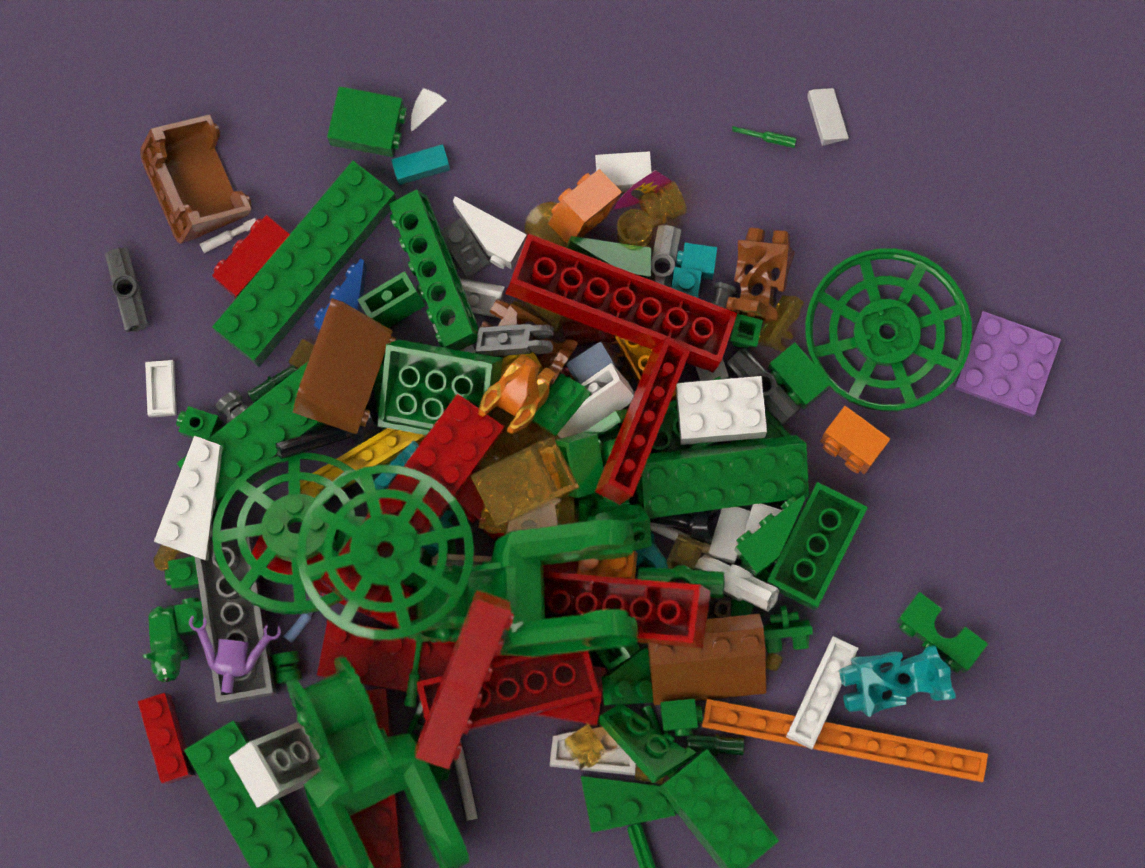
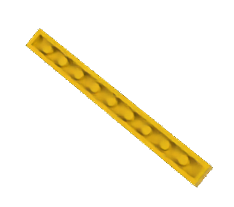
(380, 448)

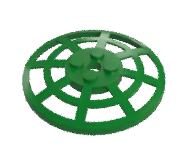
(897, 316)
(276, 532)
(381, 570)

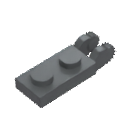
(514, 340)

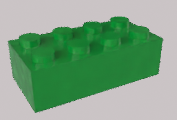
(816, 546)
(717, 813)

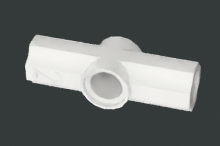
(741, 584)

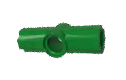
(709, 579)

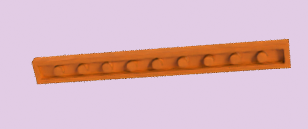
(849, 741)

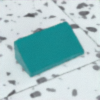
(420, 164)

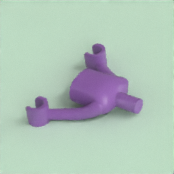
(231, 655)

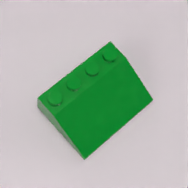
(425, 379)

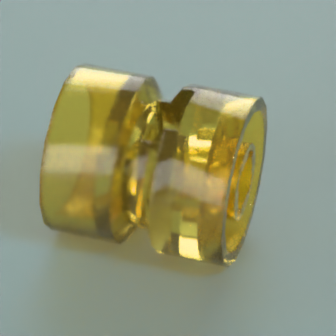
(664, 204)
(634, 228)

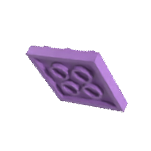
(1008, 364)

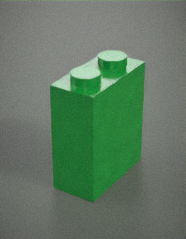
(367, 122)

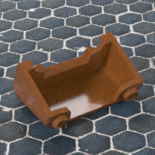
(191, 178)
(342, 368)

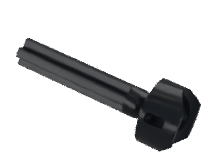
(326, 437)
(696, 523)

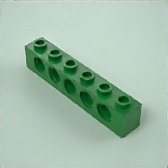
(405, 212)

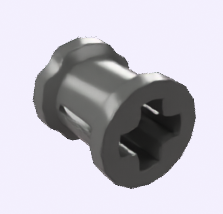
(722, 293)

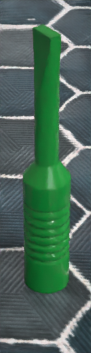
(769, 137)
(412, 690)

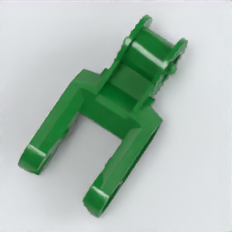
(519, 577)
(364, 767)

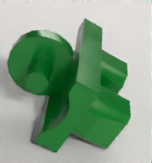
(798, 630)

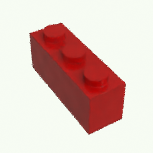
(249, 255)
(165, 738)

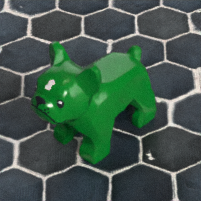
(165, 644)

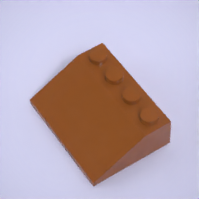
(725, 667)

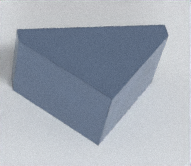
(593, 361)

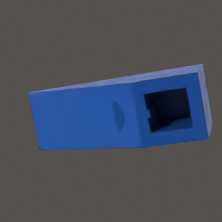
(348, 292)

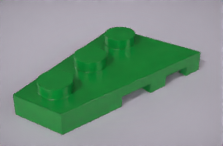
(647, 748)
(622, 803)

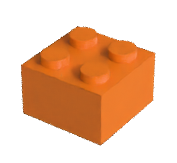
(584, 206)
(854, 441)

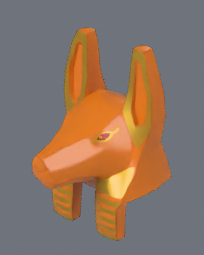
(519, 392)

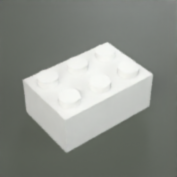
(721, 410)
(276, 764)

